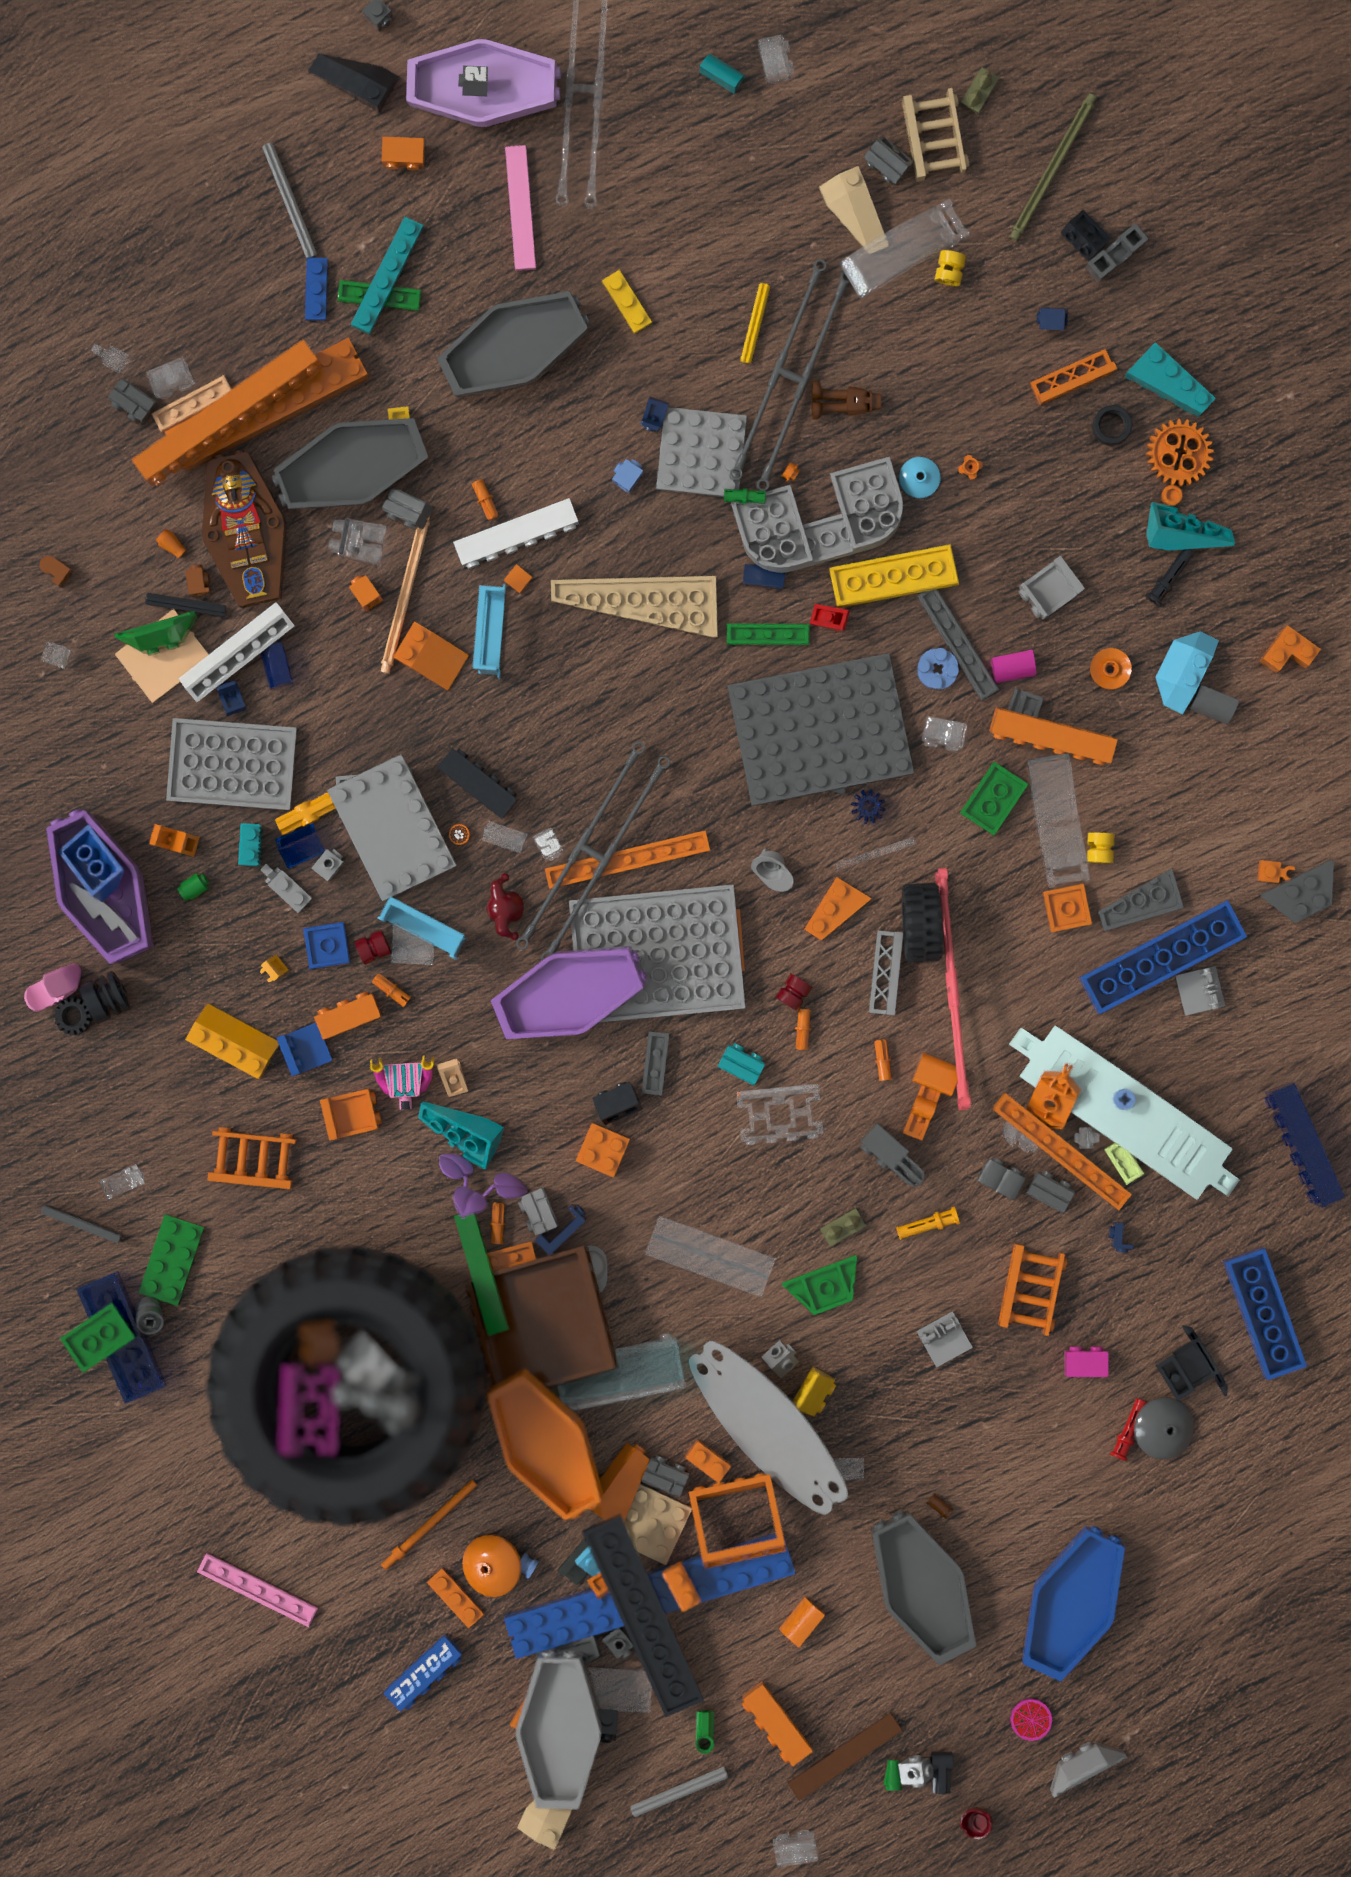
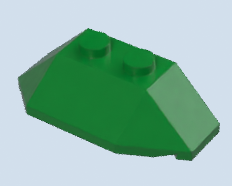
(160, 634)

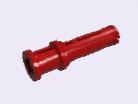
(1125, 1439)

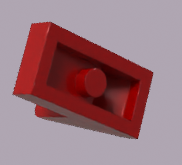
(829, 617)

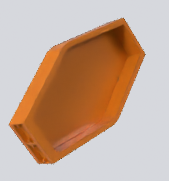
(545, 1445)

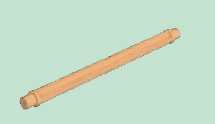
(404, 598)

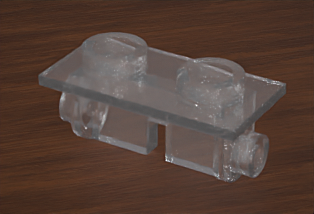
(504, 837)

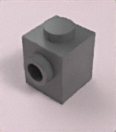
(377, 14)

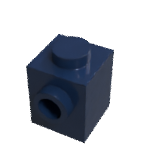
(1053, 318)

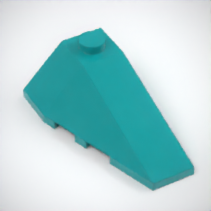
(1176, 531)
(470, 1133)

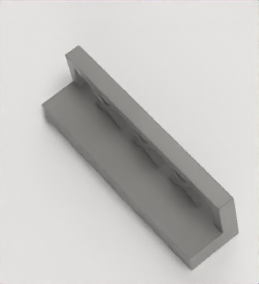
(893, 975)

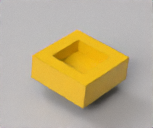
(398, 413)

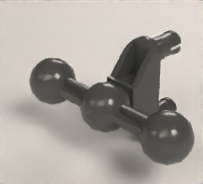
(388, 1402)

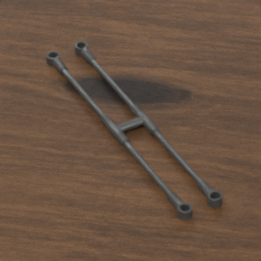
(780, 371)
(582, 846)

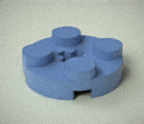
(940, 657)

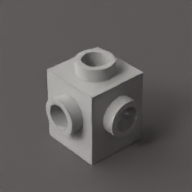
(780, 1358)
(915, 1771)

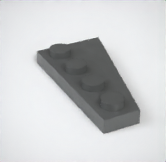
(1147, 901)

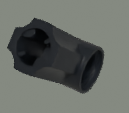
(942, 1766)

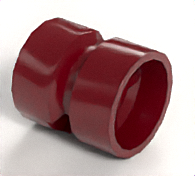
(372, 947)
(793, 992)

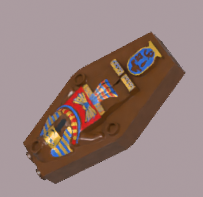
(244, 529)

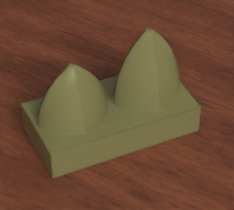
(979, 90)
(842, 1227)

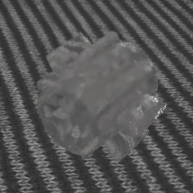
(1086, 1137)

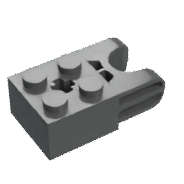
(891, 1155)

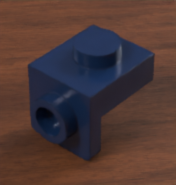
(654, 414)
(231, 698)
(1116, 1234)

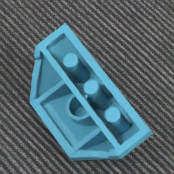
(1184, 669)

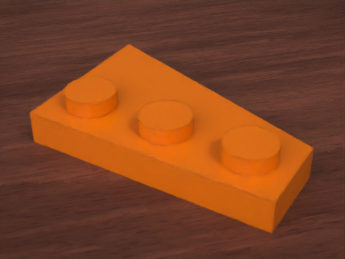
(835, 908)

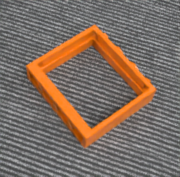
(744, 1552)

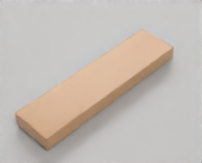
(190, 404)

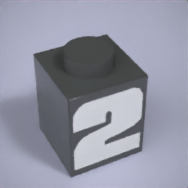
(474, 81)

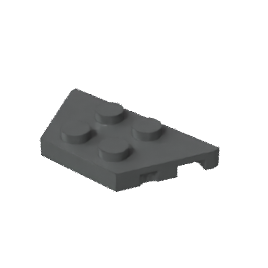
(1303, 893)

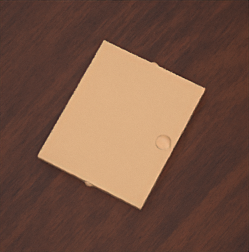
(161, 671)

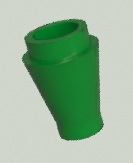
(892, 1776)

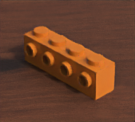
(776, 1723)

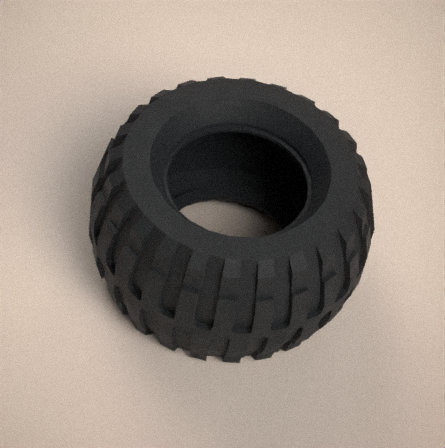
(409, 1312)

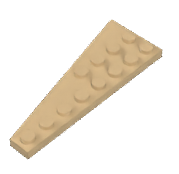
(664, 601)

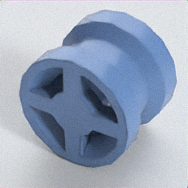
(1120, 1099)
(528, 1565)

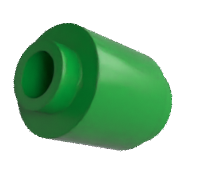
(193, 886)

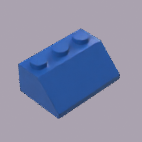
(92, 863)

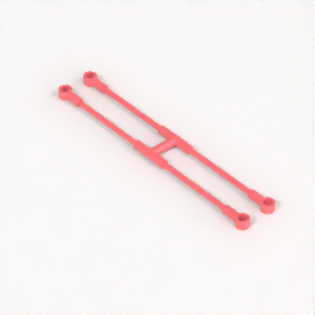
(964, 1103)

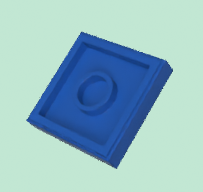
(326, 945)

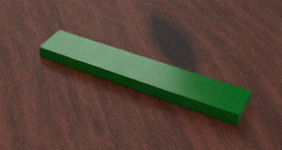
(481, 1274)

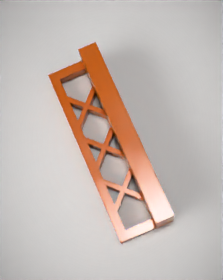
(1076, 383)

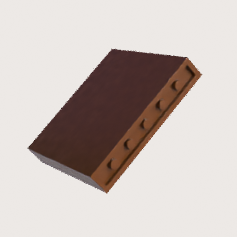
(552, 1320)

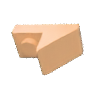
(452, 1077)

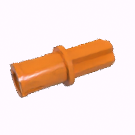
(485, 499)
(391, 989)
(803, 1029)
(882, 1060)
(497, 1223)

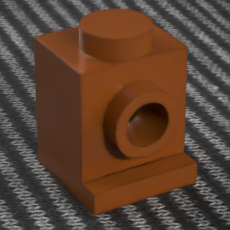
(197, 581)

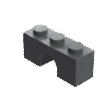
(1117, 253)

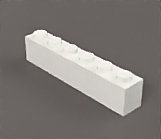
(515, 533)
(236, 652)

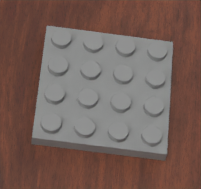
(700, 451)

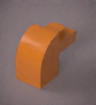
(174, 840)

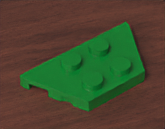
(825, 1286)

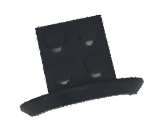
(1189, 1367)

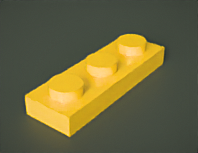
(626, 302)

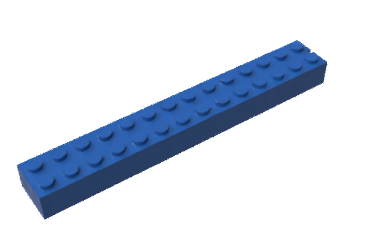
(586, 1615)

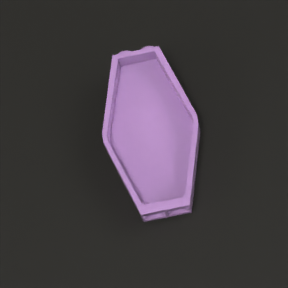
(517, 83)

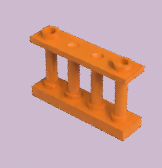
(240, 1175)
(1012, 1296)

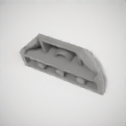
(1084, 1764)

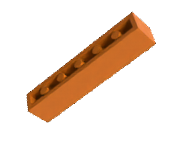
(1053, 735)

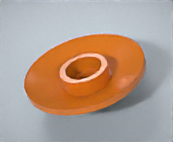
(1120, 664)

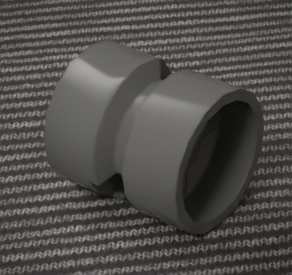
(149, 1315)

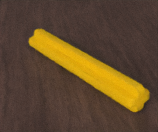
(755, 323)

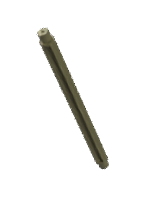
(1052, 168)

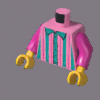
(403, 1079)

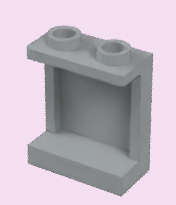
(1050, 588)

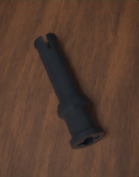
(1164, 584)

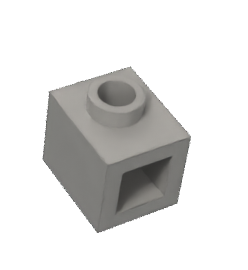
(328, 864)

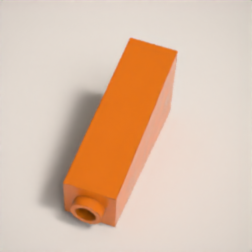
(621, 1482)

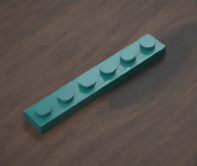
(387, 276)

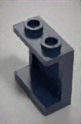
(550, 1246)

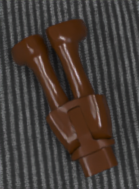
(857, 400)

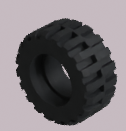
(922, 922)

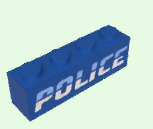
(423, 1672)

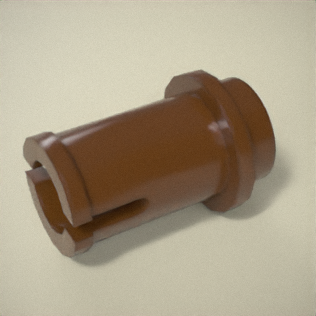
(940, 1506)

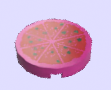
(1031, 1719)

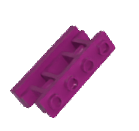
(292, 1410)

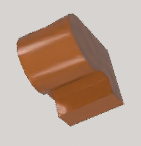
(53, 567)

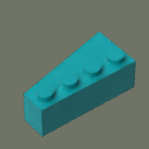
(1170, 381)

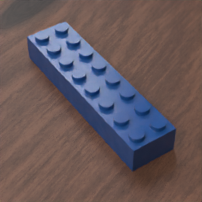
(1162, 957)

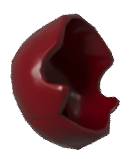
(976, 1823)

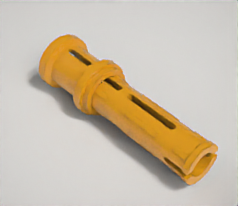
(938, 1220)

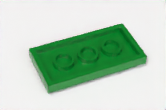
(171, 1259)

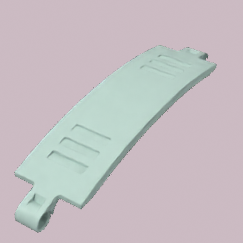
(1148, 1130)

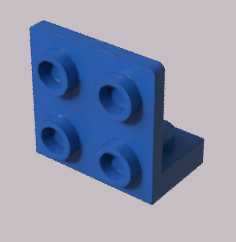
(304, 1049)

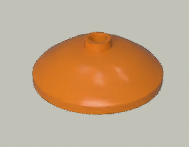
(499, 1558)

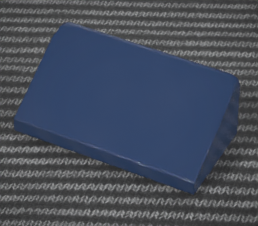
(760, 577)

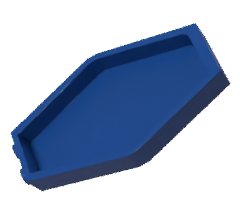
(1073, 1602)

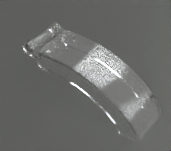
(903, 248)
(1057, 818)

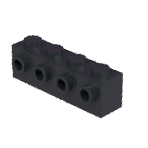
(477, 783)

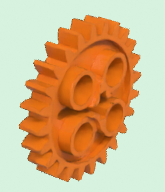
(1197, 457)

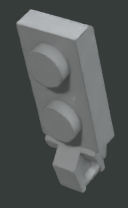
(286, 888)

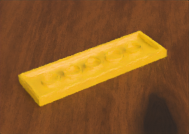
(894, 576)

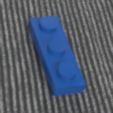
(316, 289)

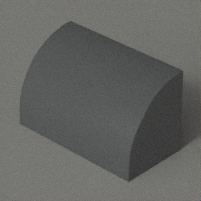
(1214, 704)

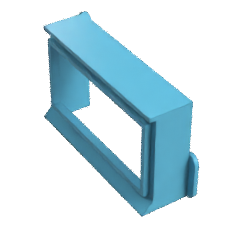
(489, 630)
(424, 926)

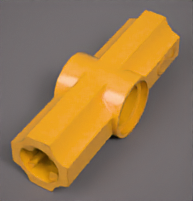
(305, 813)

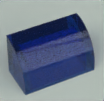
(276, 666)
(300, 845)

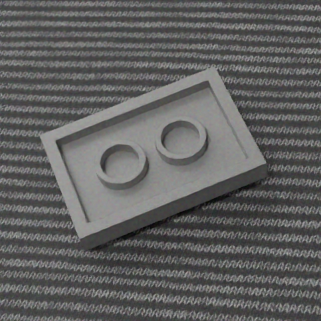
(364, 1363)

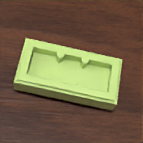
(1124, 1163)

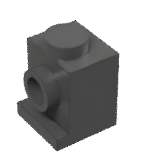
(615, 1635)

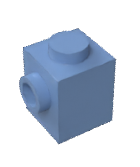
(627, 475)

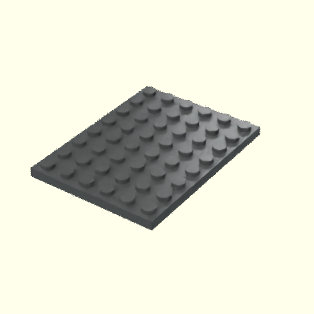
(820, 729)

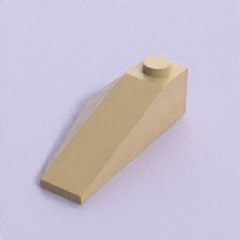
(853, 205)

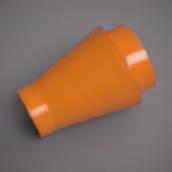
(170, 543)

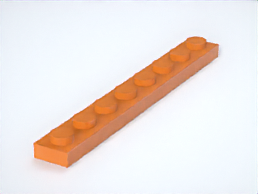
(632, 858)
(1061, 1151)

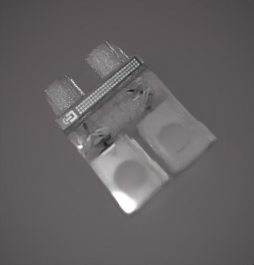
(353, 535)

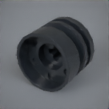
(104, 997)

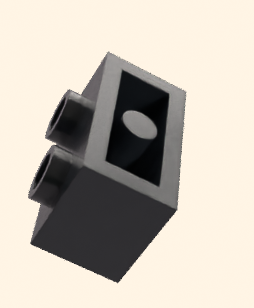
(617, 1103)

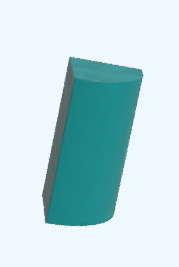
(721, 73)

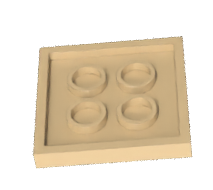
(656, 1523)

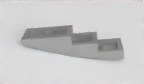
(109, 914)

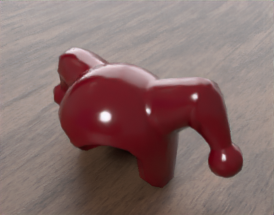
(504, 907)

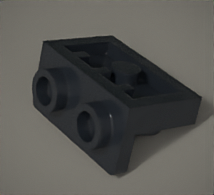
(1085, 235)

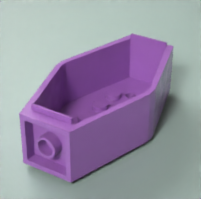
(127, 900)

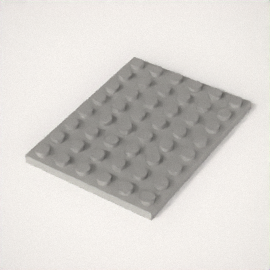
(683, 945)

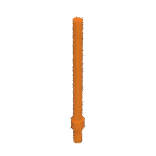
(399, 1552)

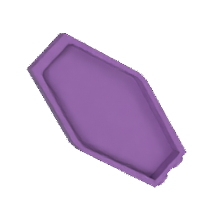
(569, 992)

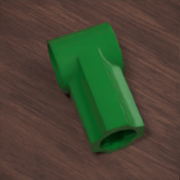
(704, 1729)

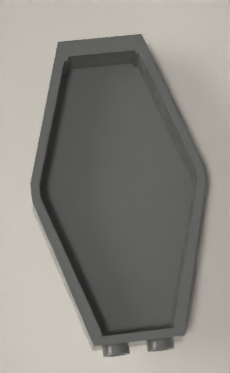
(514, 344)
(350, 464)
(923, 1587)

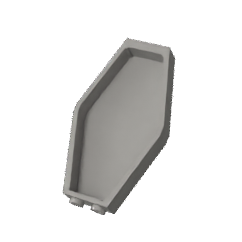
(558, 1730)

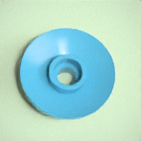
(915, 487)

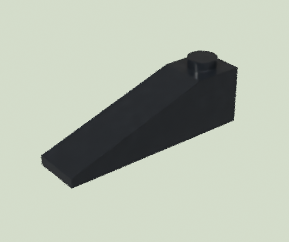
(360, 80)

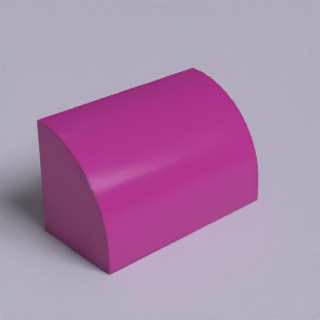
(1013, 666)

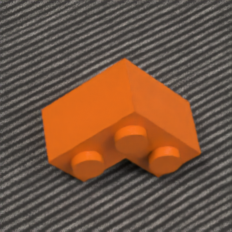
(1289, 645)

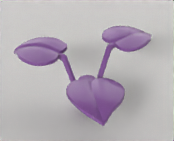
(469, 1201)

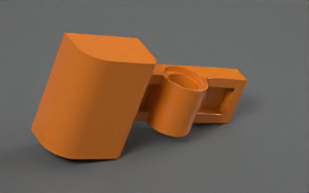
(935, 1079)

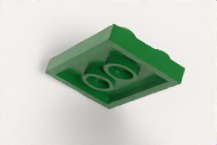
(993, 798)
(97, 1337)

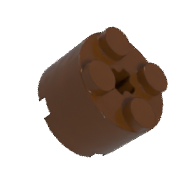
(319, 1343)

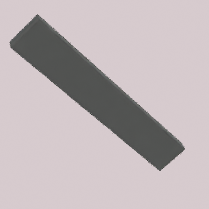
(958, 643)

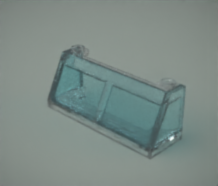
(642, 1372)

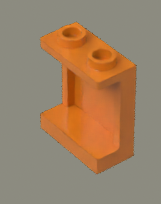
(350, 1114)

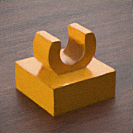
(274, 968)

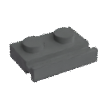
(1025, 702)

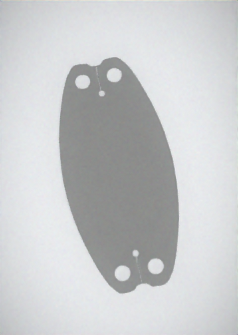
(768, 1427)

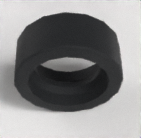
(1115, 410)

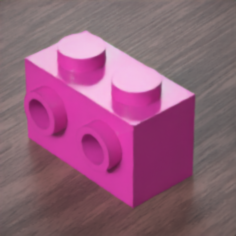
(1086, 1362)

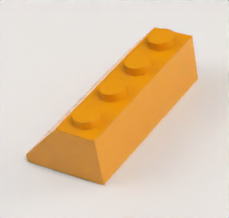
(233, 1041)

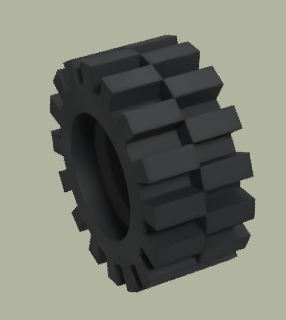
(64, 1025)

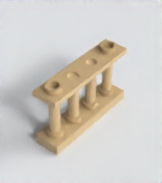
(919, 147)

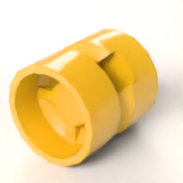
(950, 260)
(1100, 848)

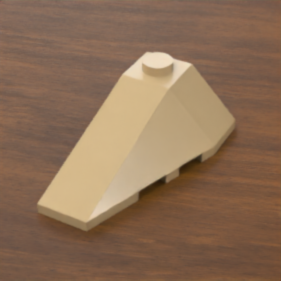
(544, 1824)

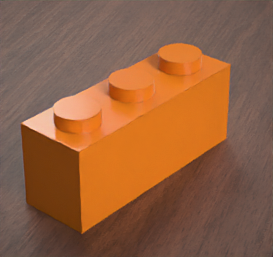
(347, 1015)

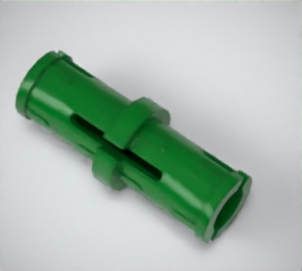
(744, 496)

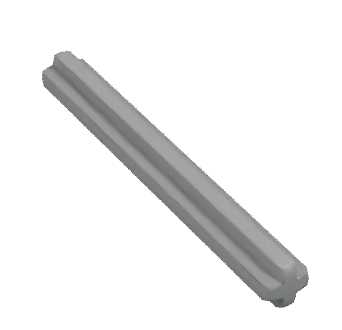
(679, 1791)

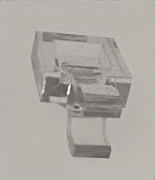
(113, 358)

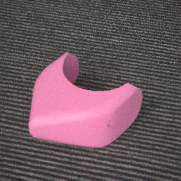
(53, 987)

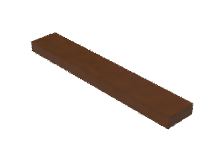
(844, 1756)

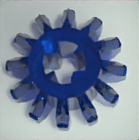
(871, 800)

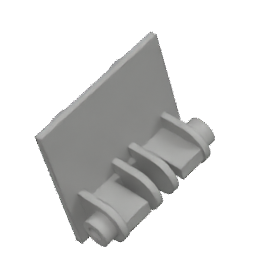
(1200, 990)
(944, 1339)

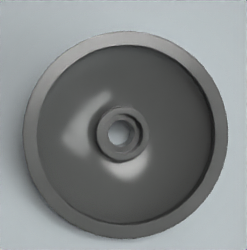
(1152, 1427)

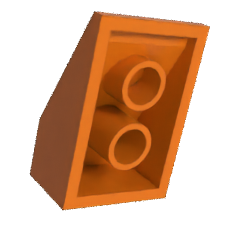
(431, 656)

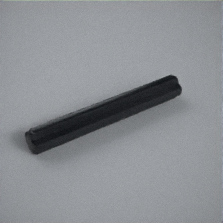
(185, 604)

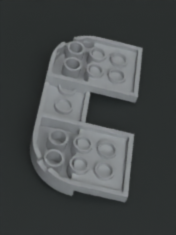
(868, 518)

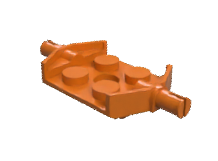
(1061, 1090)

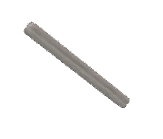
(289, 200)

